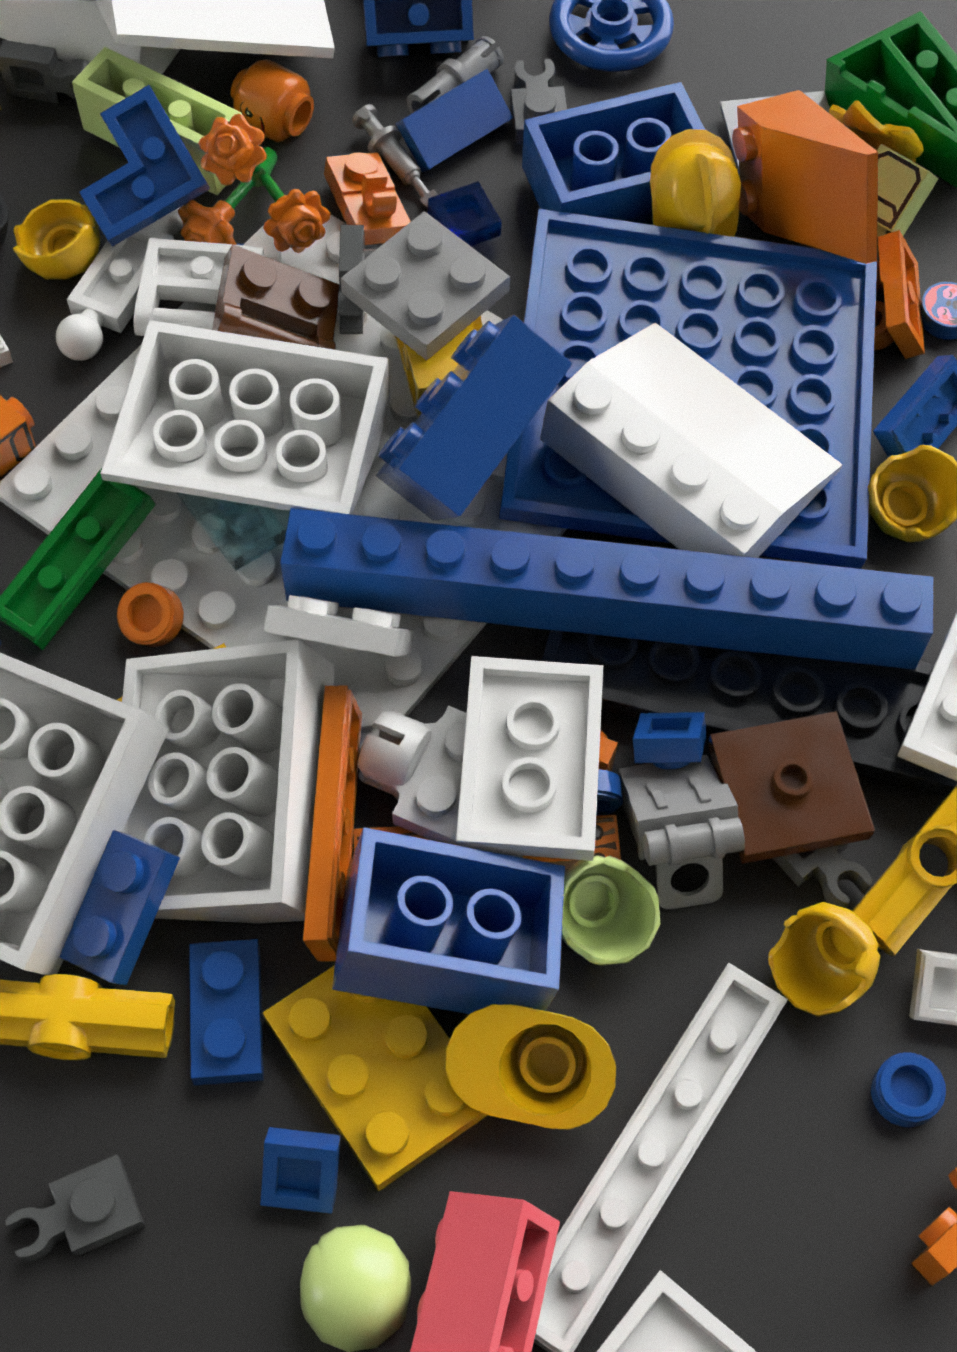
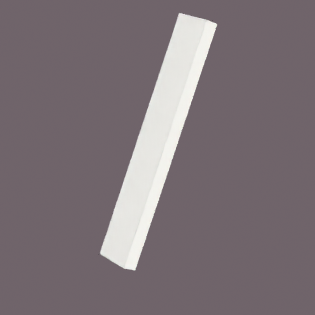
(652, 1154)

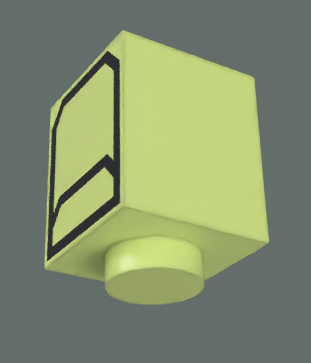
(901, 190)

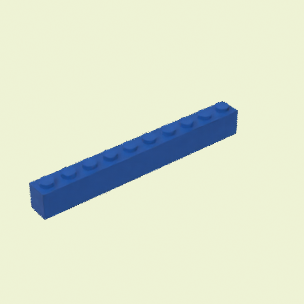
(609, 588)

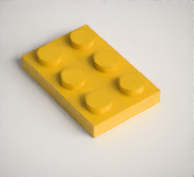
(374, 1073)

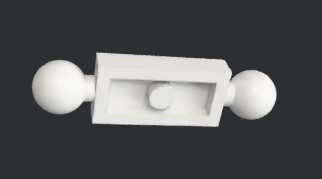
(109, 290)

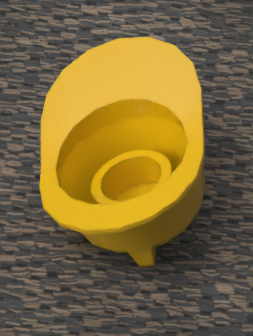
(695, 184)
(530, 1066)

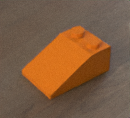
(807, 176)

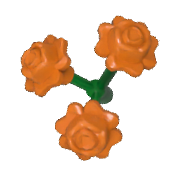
(235, 153)

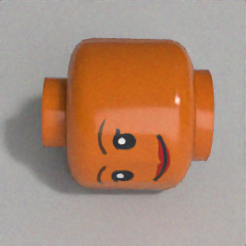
(273, 99)

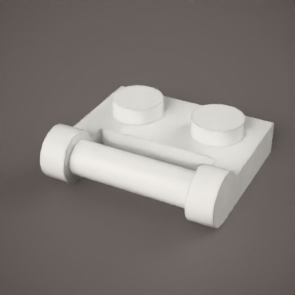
(180, 273)

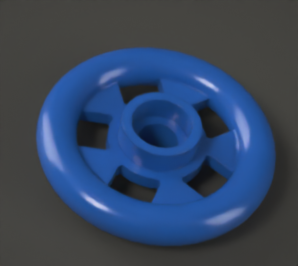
(611, 24)

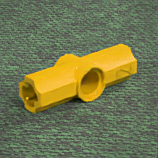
(905, 890)
(76, 1016)

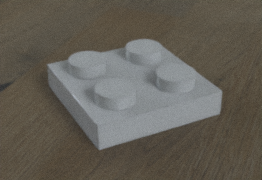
(425, 285)

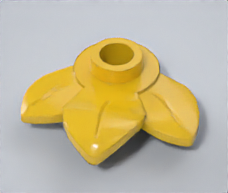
(863, 124)

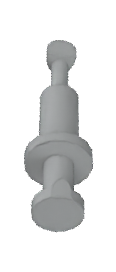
(386, 142)

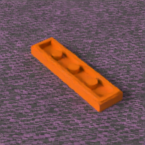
(332, 820)

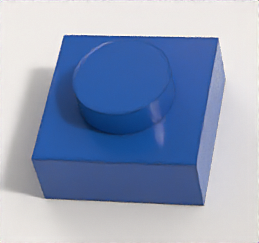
(670, 739)
(300, 1170)

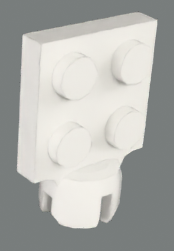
(420, 769)

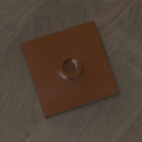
(792, 786)

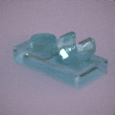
(236, 528)

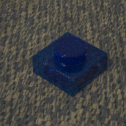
(466, 213)

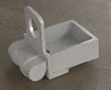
(680, 821)

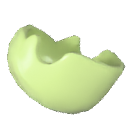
(608, 911)
(355, 1287)

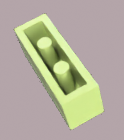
(115, 77)

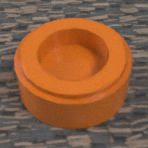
(150, 614)

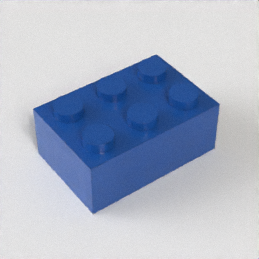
(602, 152)
(471, 417)
(449, 925)

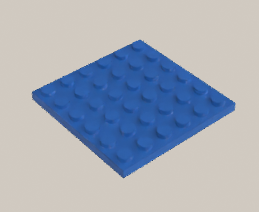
(765, 314)

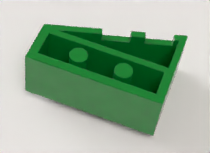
(904, 80)

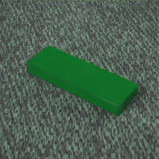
(72, 558)

